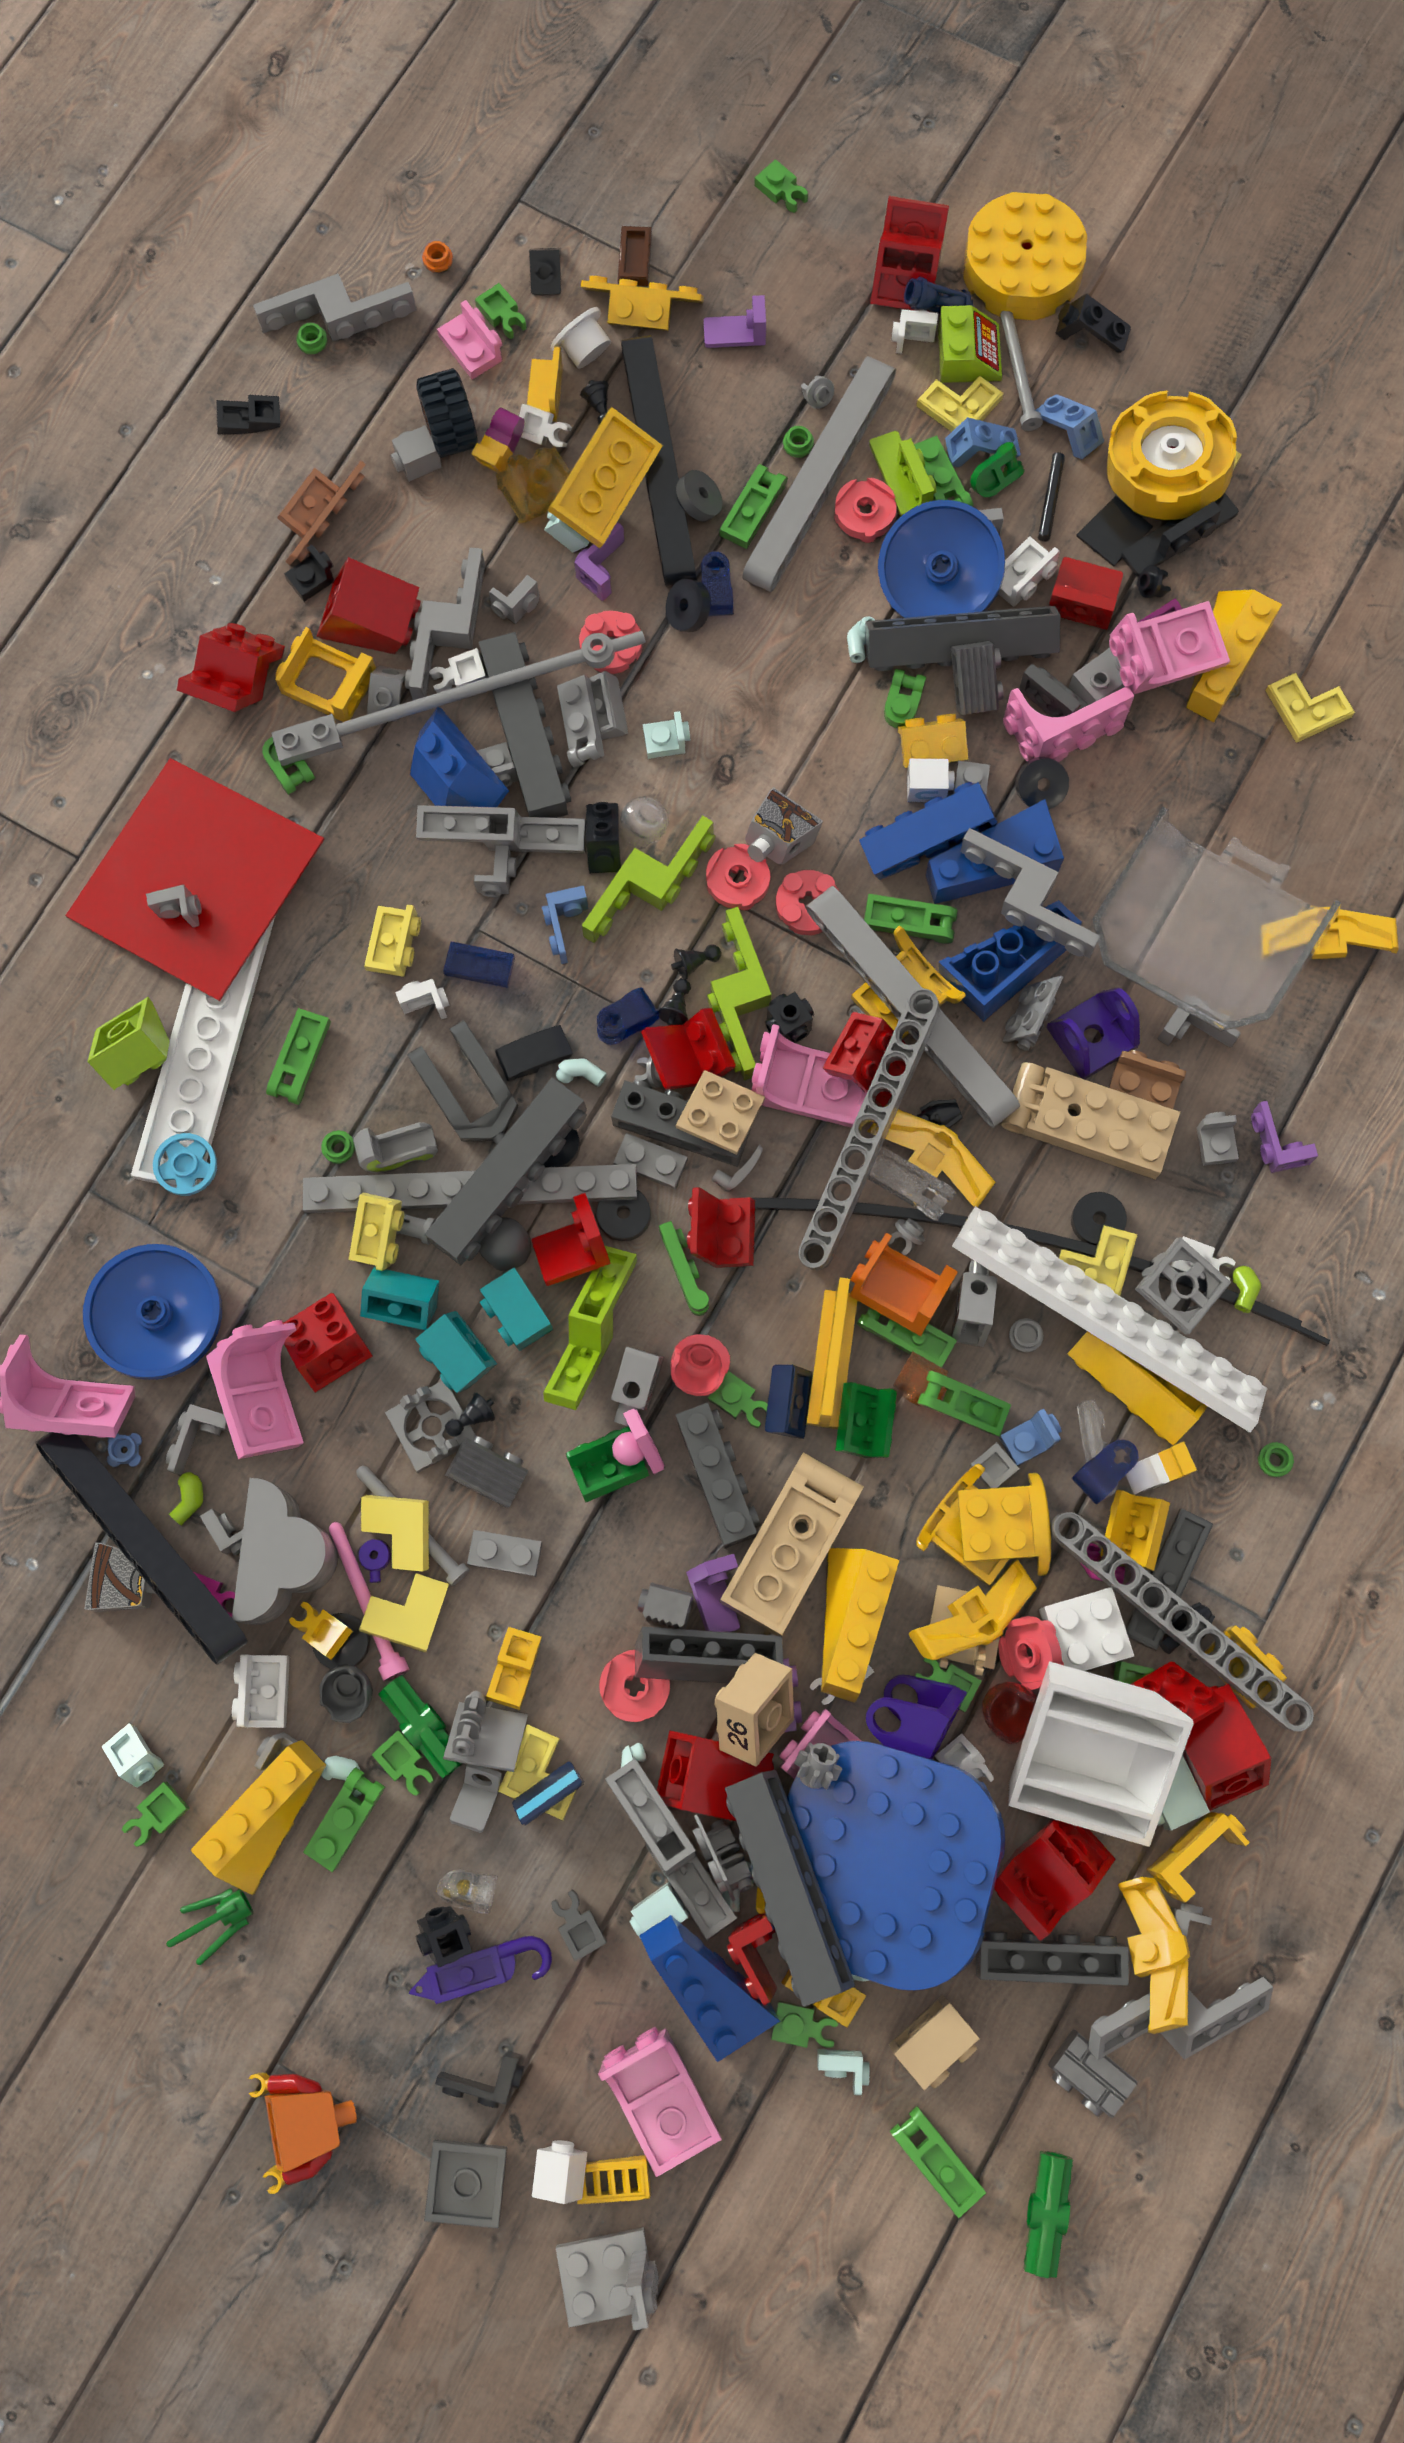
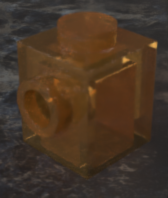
(913, 1377)

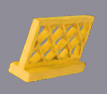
(832, 1356)

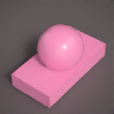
(633, 1446)

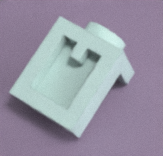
(666, 737)
(132, 1756)
(839, 2062)

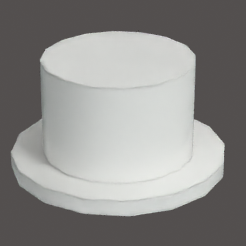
(583, 338)

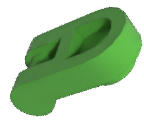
(902, 706)
(287, 782)

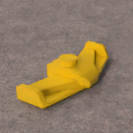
(1358, 930)
(939, 1150)
(977, 1616)
(1158, 1952)

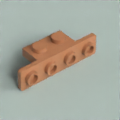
(312, 504)

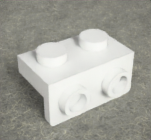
(1026, 569)
(261, 1691)

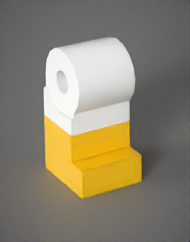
(1161, 1468)

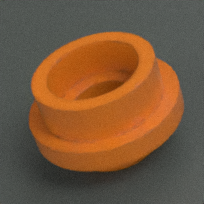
(437, 250)

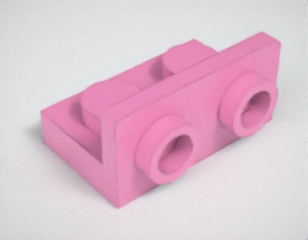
(471, 341)

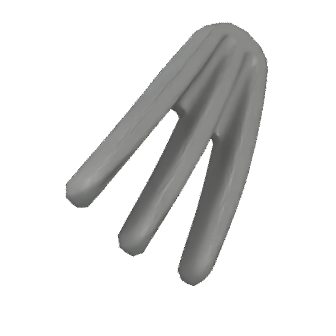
(731, 1182)

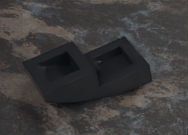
(256, 415)
(533, 1051)

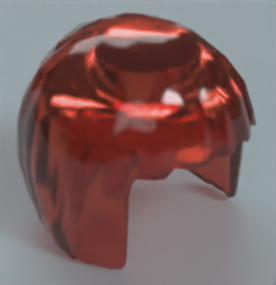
(1008, 1710)

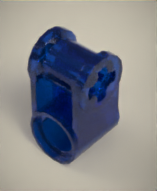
(718, 584)
(630, 1015)
(1102, 1474)

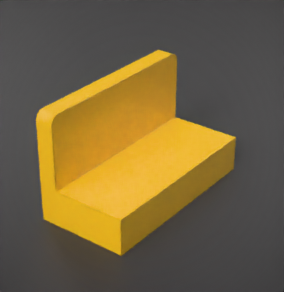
(546, 383)

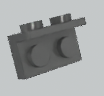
(1049, 692)

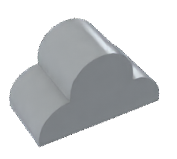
(278, 1555)

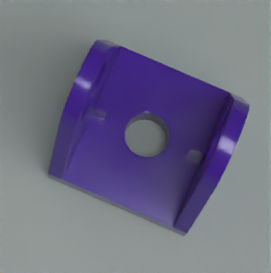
(1108, 1016)
(922, 1723)

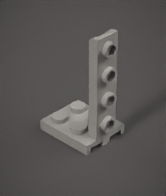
(608, 2278)

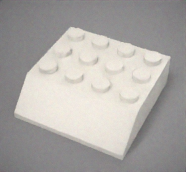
(1099, 1754)

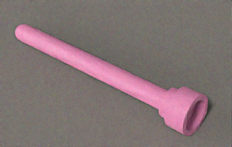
(391, 1663)

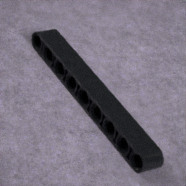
(662, 476)
(143, 1545)

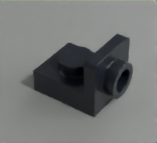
(311, 574)

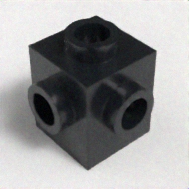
(794, 1027)
(443, 1935)

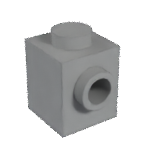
(415, 453)

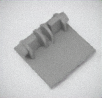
(1035, 1004)
(485, 1735)
(719, 1845)

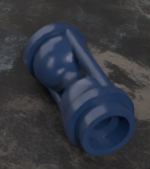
(928, 296)

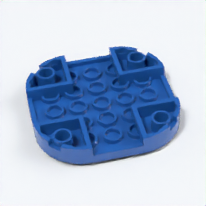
(902, 1862)

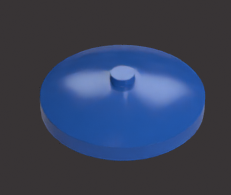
(941, 561)
(152, 1311)

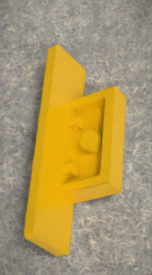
(640, 305)

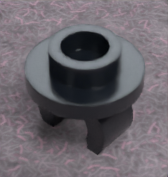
(1150, 582)

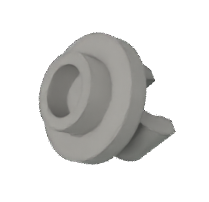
(818, 392)
(651, 1075)
(910, 1231)

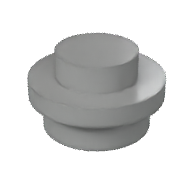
(1026, 1335)

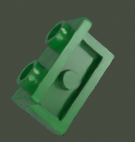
(866, 1421)
(599, 1471)

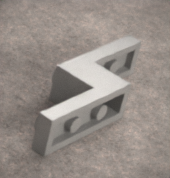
(333, 304)
(446, 624)
(500, 827)
(1029, 894)
(671, 1849)
(1203, 2027)

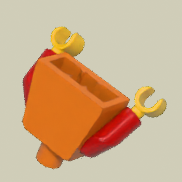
(301, 2125)

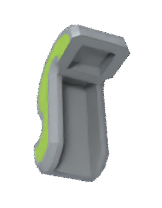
(395, 1147)

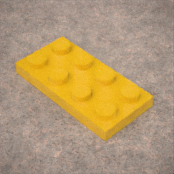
(605, 477)

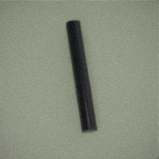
(1051, 497)

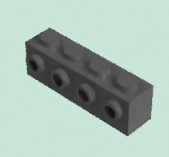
(656, 1116)
(716, 1475)
(699, 1654)
(1053, 1961)

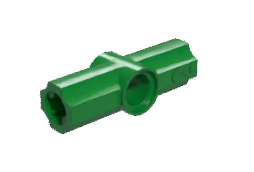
(419, 1723)
(1048, 2214)

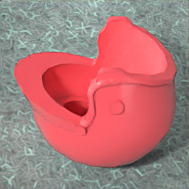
(699, 1364)

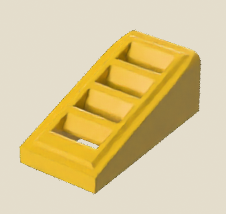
(641, 2192)

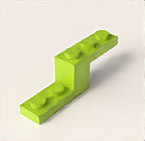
(649, 880)
(739, 992)
(589, 1330)

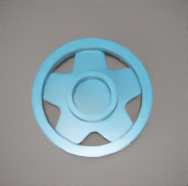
(185, 1164)

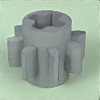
(818, 1765)

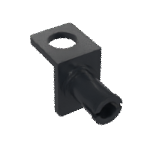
(545, 270)

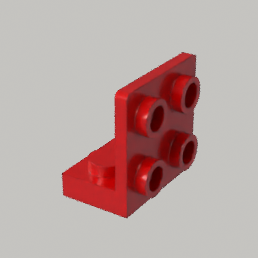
(1086, 592)
(688, 1049)
(861, 1051)
(721, 1229)
(571, 1248)
(325, 1343)
(1182, 1691)
(743, 1951)

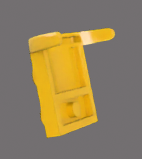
(921, 971)
(1006, 1523)
(945, 1530)

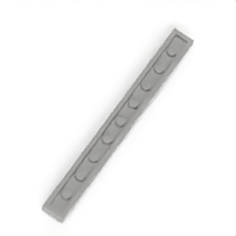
(439, 1188)

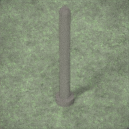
(1030, 419)
(454, 1571)

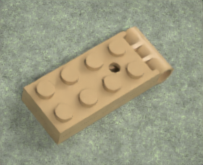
(1108, 1122)
(782, 1559)

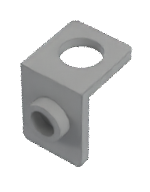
(384, 688)
(476, 1798)

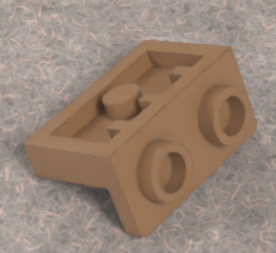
(1147, 1078)

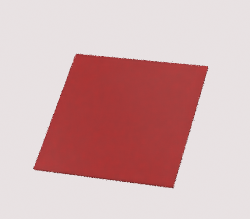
(218, 846)

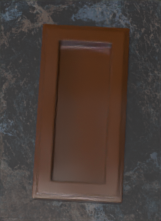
(635, 254)

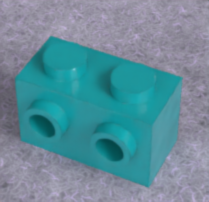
(399, 1298)
(515, 1309)
(455, 1352)

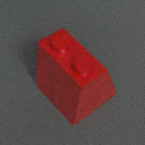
(369, 609)
(1227, 1753)
(698, 1772)

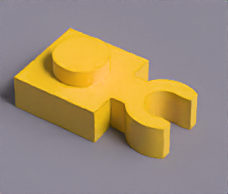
(322, 1630)

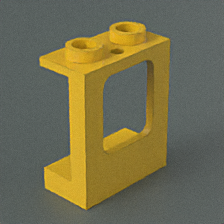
(349, 692)
(1185, 1850)

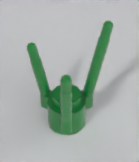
(233, 1909)

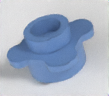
(132, 1455)

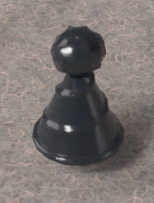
(596, 395)
(688, 961)
(675, 1009)
(476, 1412)

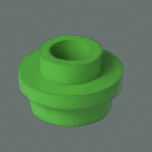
(308, 332)
(798, 434)
(331, 1140)
(1285, 1455)

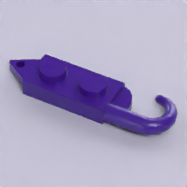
(480, 1970)

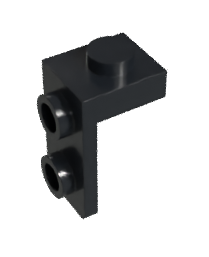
(1096, 319)
(603, 837)
(508, 2077)

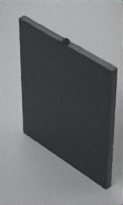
(1114, 530)

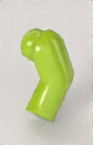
(1249, 1288)
(191, 1496)

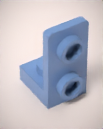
(1078, 420)
(977, 436)
(567, 903)
(1032, 1437)

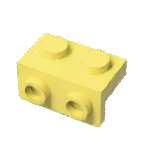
(392, 940)
(376, 1231)

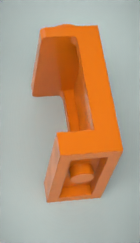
(900, 1286)

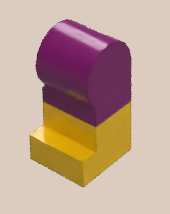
(499, 440)

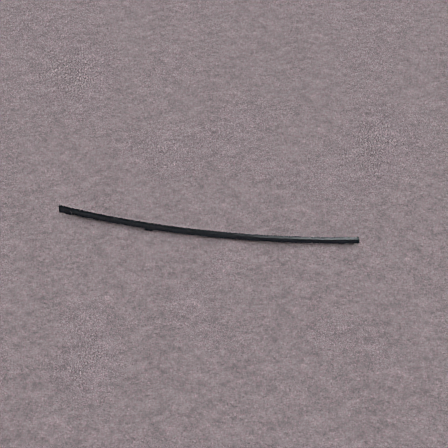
(1038, 1237)

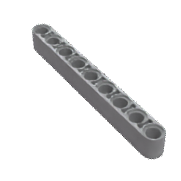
(819, 474)
(894, 986)
(870, 1113)
(1196, 1627)

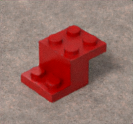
(908, 248)
(231, 667)
(1052, 1874)

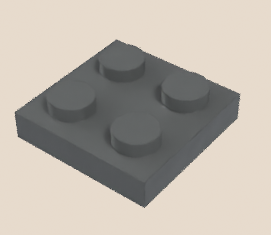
(466, 2184)

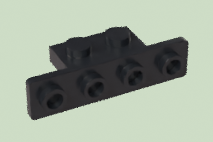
(1178, 535)

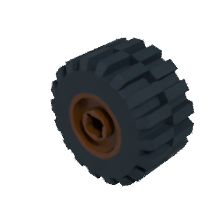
(447, 412)

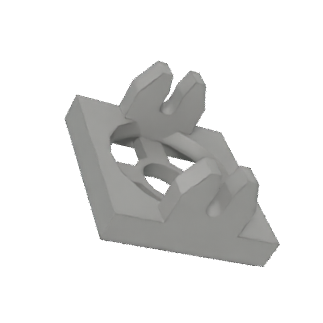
(1149, 1285)
(398, 1419)

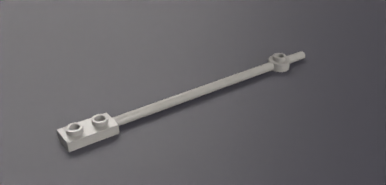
(324, 733)

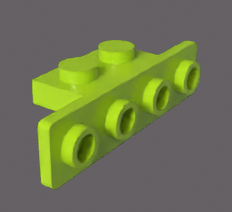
(903, 470)

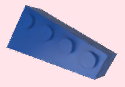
(927, 830)
(1028, 832)
(1002, 965)
(706, 1988)

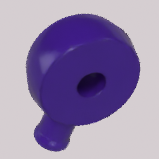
(377, 1564)

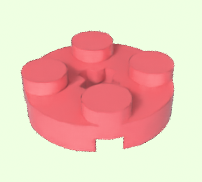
(869, 525)
(614, 625)
(796, 887)
(739, 894)
(1026, 1634)
(618, 1698)

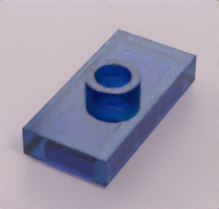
(479, 964)

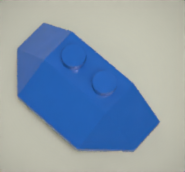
(451, 767)

